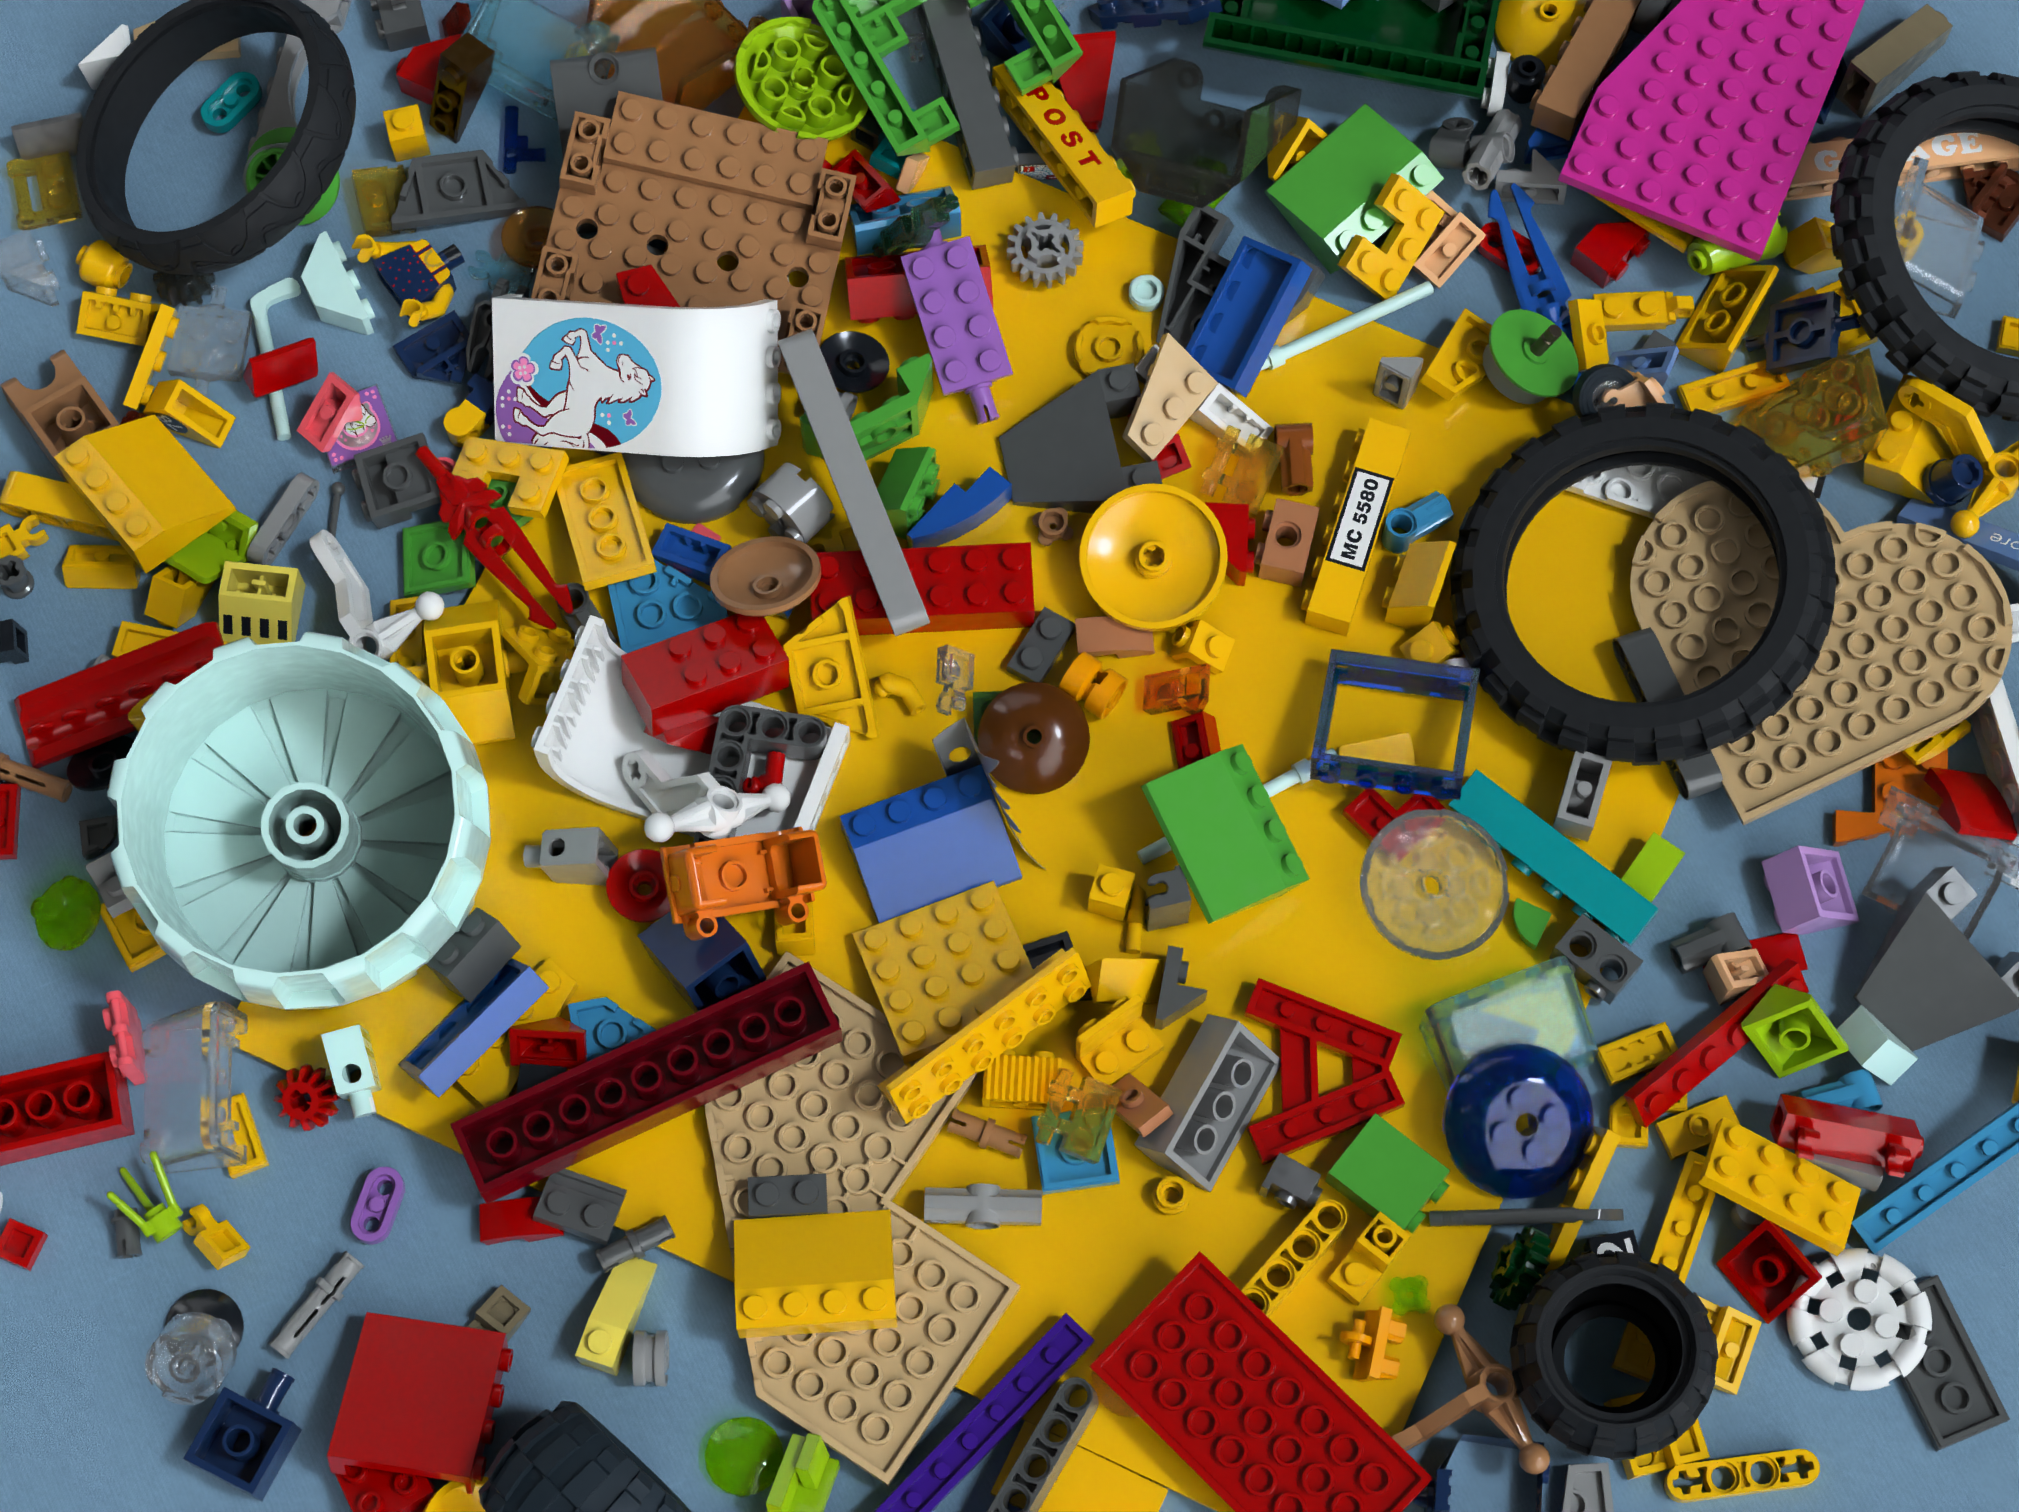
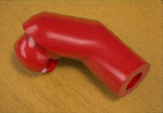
(773, 774)

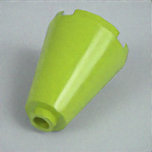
(1711, 258)

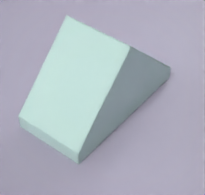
(1875, 1046)

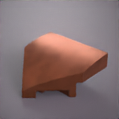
(1993, 196)

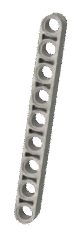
(853, 482)

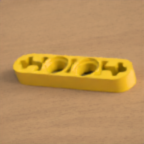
(1741, 1472)

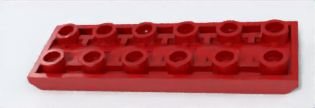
(96, 701)

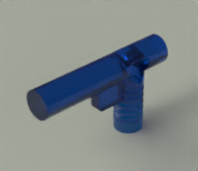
(517, 144)

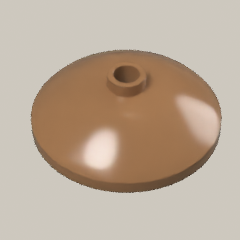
(765, 576)

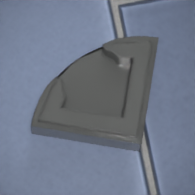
(97, 835)

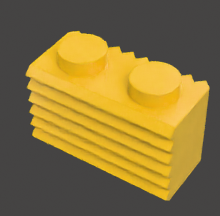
(1020, 1080)

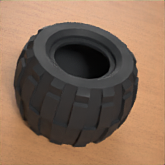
(1654, 1302)

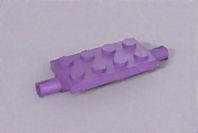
(958, 320)

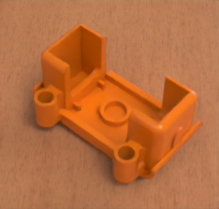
(743, 877)

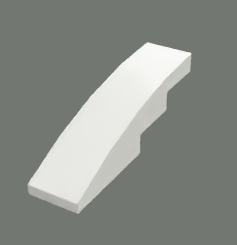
(1218, 409)

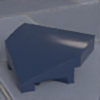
(436, 351)

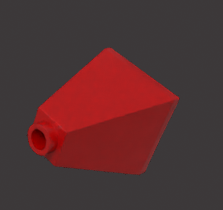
(1088, 78)

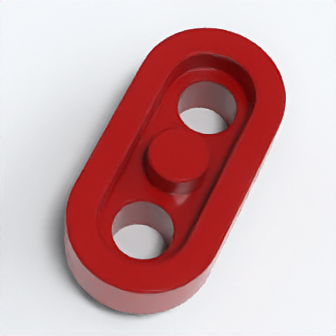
(1497, 254)

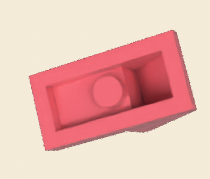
(329, 412)

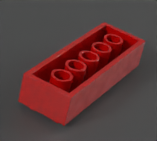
(957, 584)

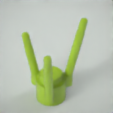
(161, 1221)

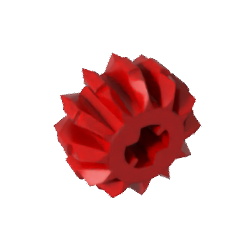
(292, 1098)

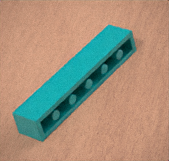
(1555, 860)

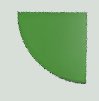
(1529, 922)

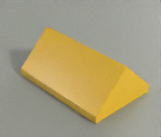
(1725, 315)

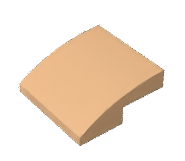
(1448, 245)

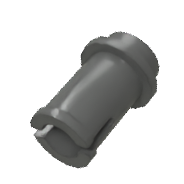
(126, 1235)

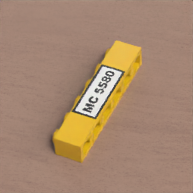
(1357, 526)

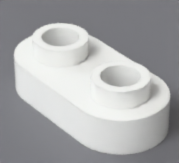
(1498, 72)

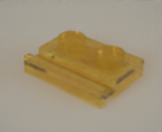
(378, 197)

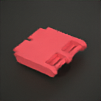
(127, 1029)

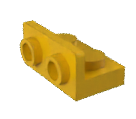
(116, 317)

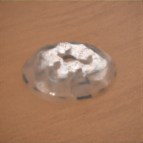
(1469, 879)

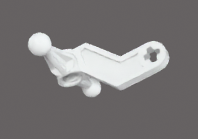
(355, 603)
(694, 801)

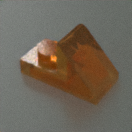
(1177, 690)

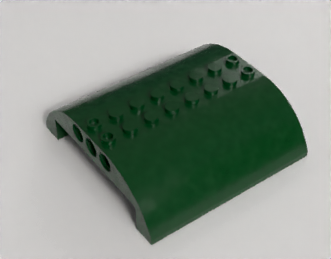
(1365, 39)

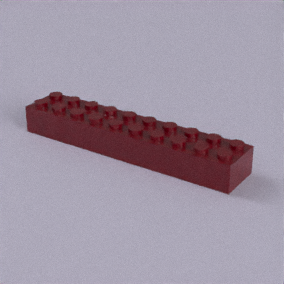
(647, 1082)

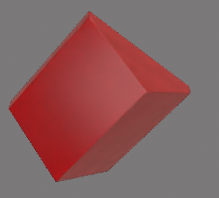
(1766, 1269)

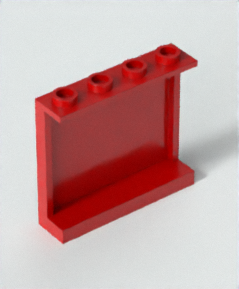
(420, 1399)

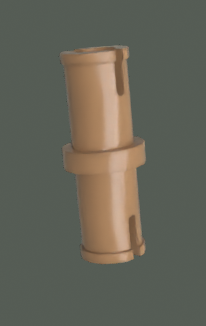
(987, 1133)

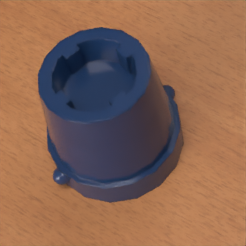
(1952, 479)

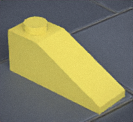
(615, 1316)

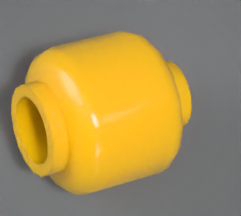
(103, 265)

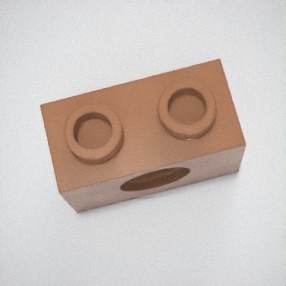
(1289, 521)

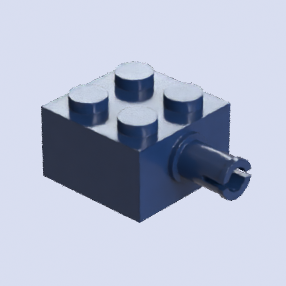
(246, 1438)

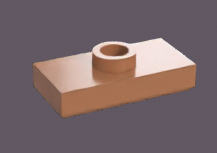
(1140, 1106)

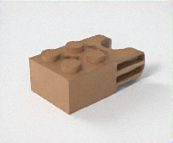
(60, 411)

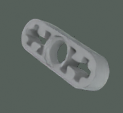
(283, 520)

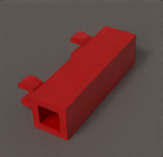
(1846, 1134)

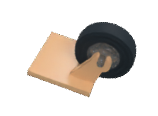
(1612, 385)

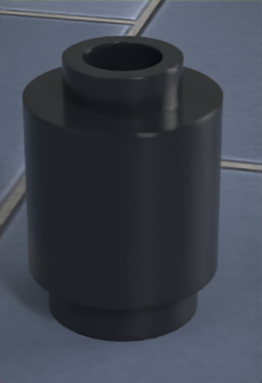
(1525, 78)

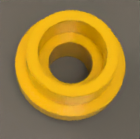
(1171, 1183)

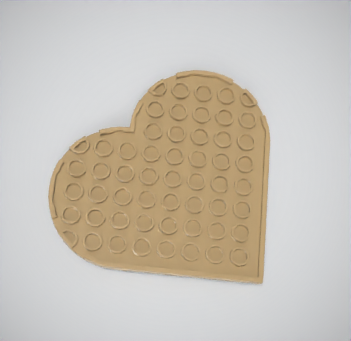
(1906, 655)

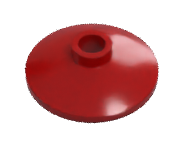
(625, 878)

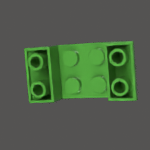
(895, 420)

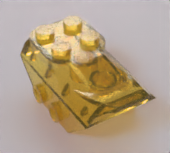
(1823, 416)

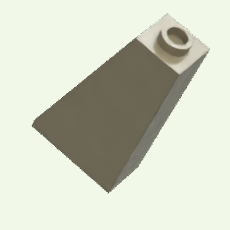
(1892, 59)

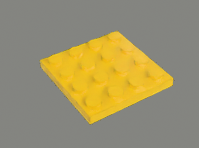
(942, 966)

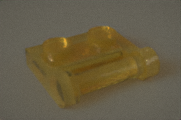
(56, 189)

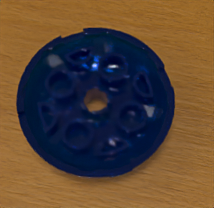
(1484, 1112)

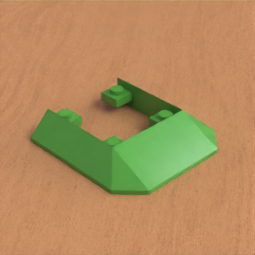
(869, 30)

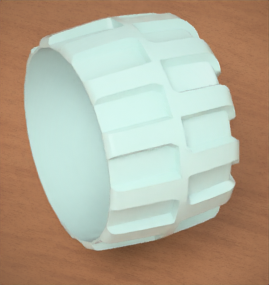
(235, 776)

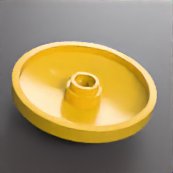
(1153, 557)

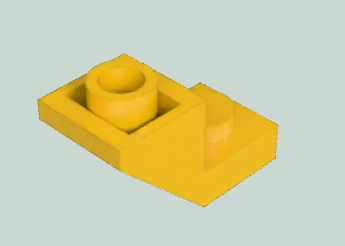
(1369, 1258)

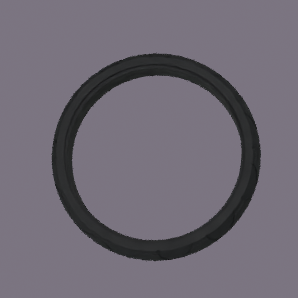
(279, 198)

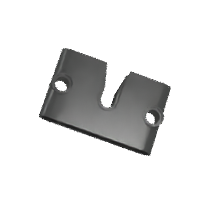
(581, 90)

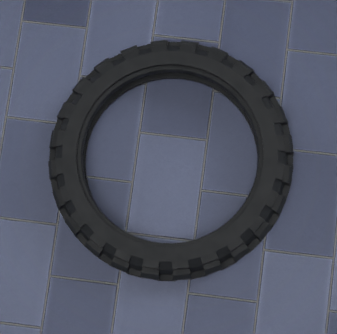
(1869, 246)
(1665, 728)

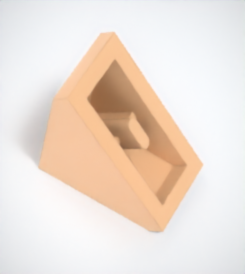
(1734, 973)

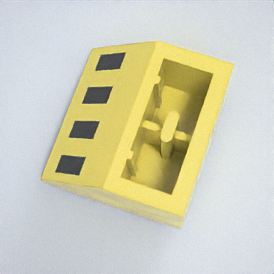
(260, 602)

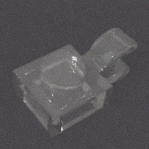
(956, 673)

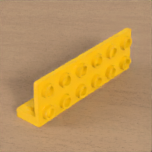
(1002, 1027)

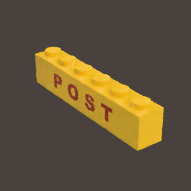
(1068, 149)

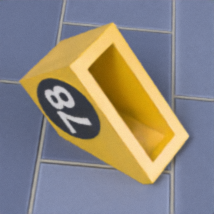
(189, 413)

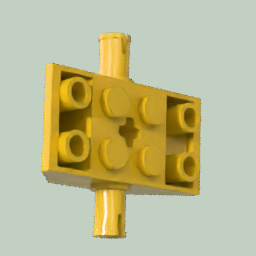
(481, 694)

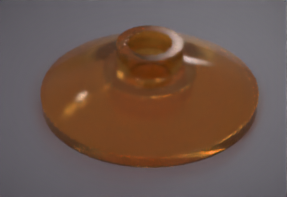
(522, 230)

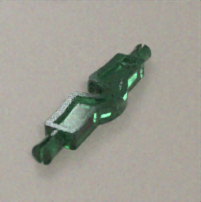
(915, 229)

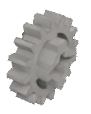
(1045, 252)

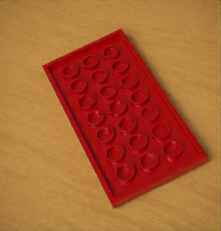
(1252, 1405)

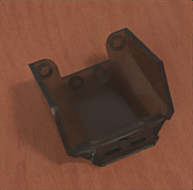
(1190, 145)

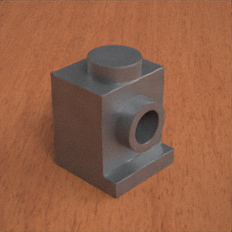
(1292, 1183)

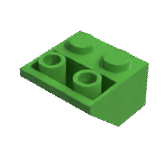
(908, 486)

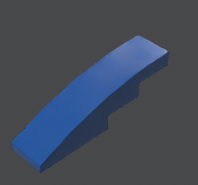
(691, 553)

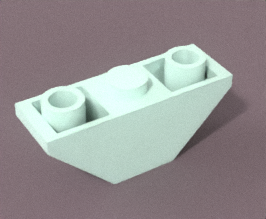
(334, 288)

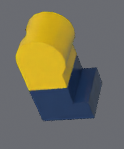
(473, 414)

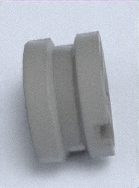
(650, 1358)

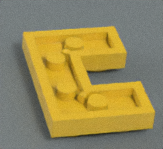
(1386, 268)
(531, 467)

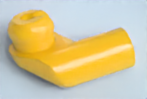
(902, 687)

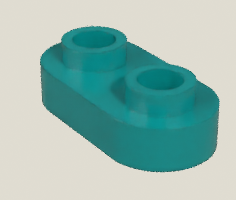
(228, 102)

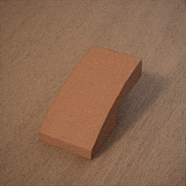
(1106, 637)

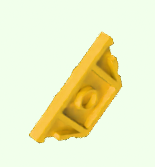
(831, 671)

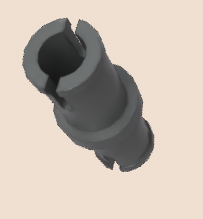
(635, 1243)

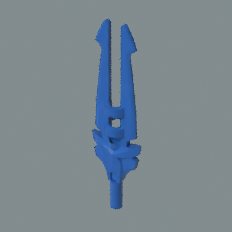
(1550, 276)

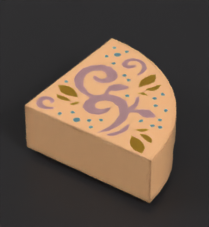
(911, 172)

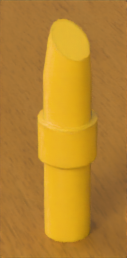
(1135, 920)

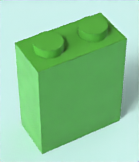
(1388, 1175)

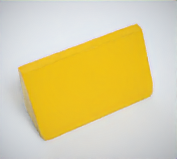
(100, 567)
(1391, 748)
(1125, 977)

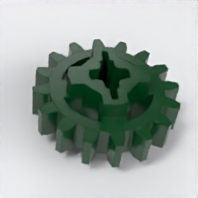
(1519, 1267)

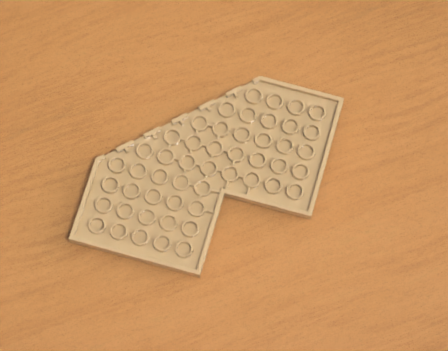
(823, 1115)

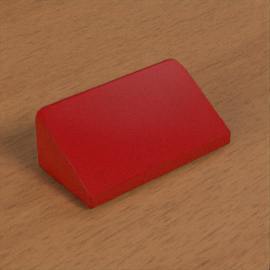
(870, 188)
(282, 367)
(1195, 738)

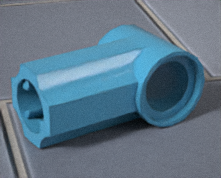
(1416, 520)
(1851, 1090)

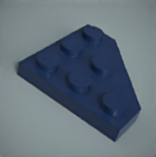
(1150, 12)

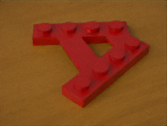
(1304, 1114)

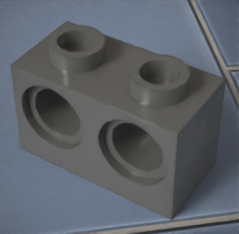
(1602, 952)

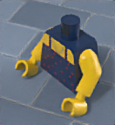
(413, 274)

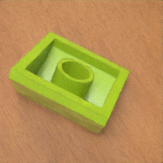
(1792, 1031)

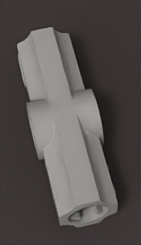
(1492, 149)
(982, 1206)

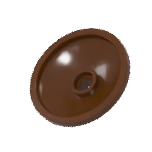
(1037, 766)

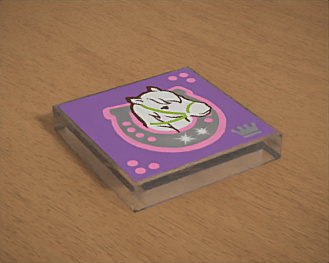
(359, 436)

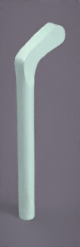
(260, 304)

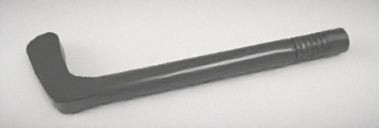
(1521, 1216)

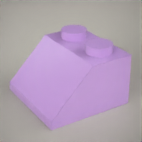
(1809, 890)

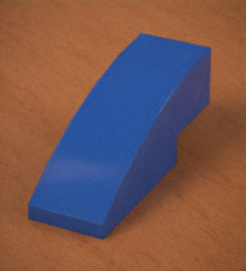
(961, 511)

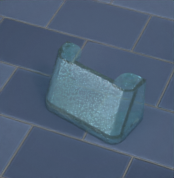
(525, 41)
(1525, 1007)

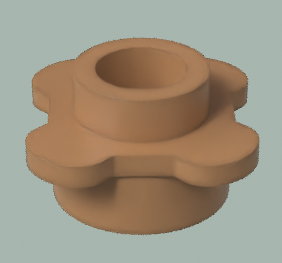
(1052, 516)

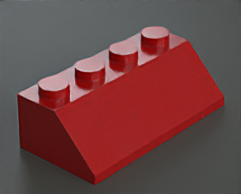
(881, 288)

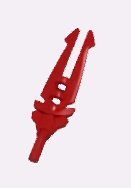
(462, 506)

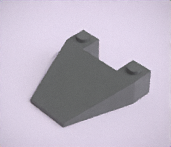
(1199, 270)
(1069, 449)
(1929, 975)

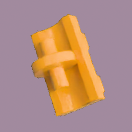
(1369, 1344)

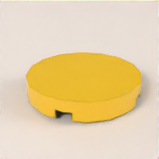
(1106, 344)

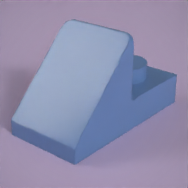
(1649, 362)

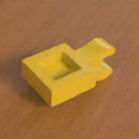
(216, 1240)

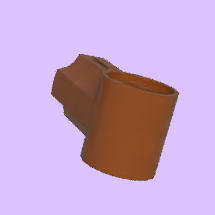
(1295, 462)

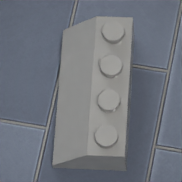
(1211, 1101)

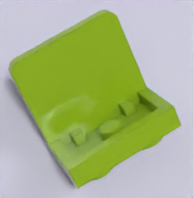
(224, 542)

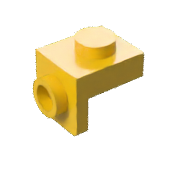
(1433, 644)
(1202, 645)

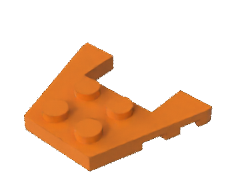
(1895, 772)

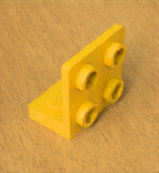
(545, 653)
(1117, 1042)

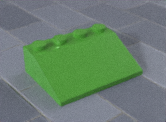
(1336, 183)
(1225, 833)

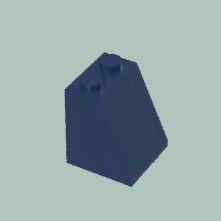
(704, 968)

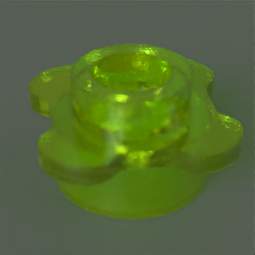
(1417, 1286)

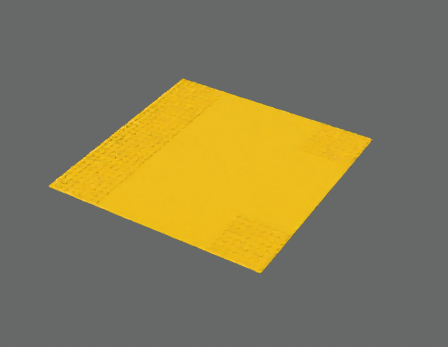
(1105, 1246)

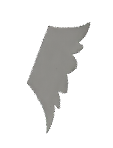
(960, 736)

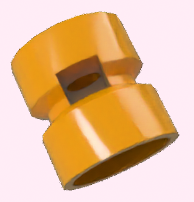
(1093, 685)

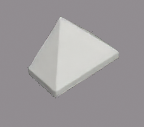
(104, 55)

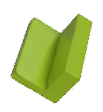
(787, 1490)

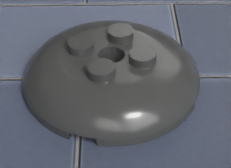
(693, 487)

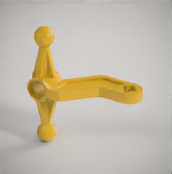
(1968, 437)

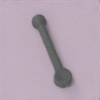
(338, 490)

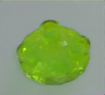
(67, 913)
(743, 1456)

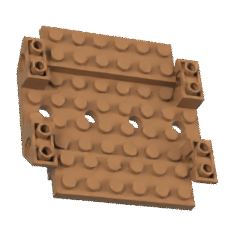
(707, 192)

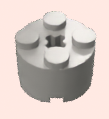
(791, 505)

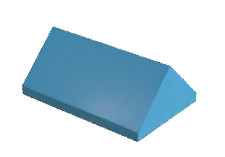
(868, 226)

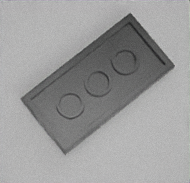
(1950, 1380)

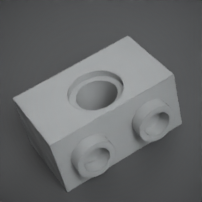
(1582, 795)

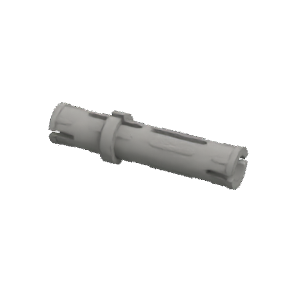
(316, 1304)

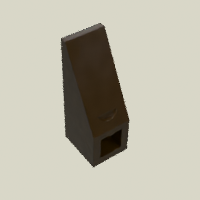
(459, 85)

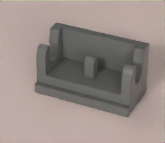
(1171, 906)

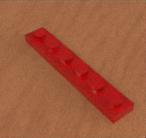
(1704, 1050)

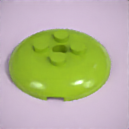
(796, 80)

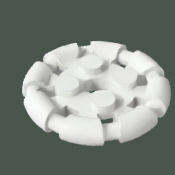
(1867, 1343)

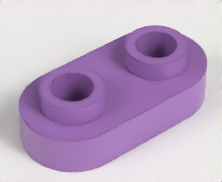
(375, 1206)

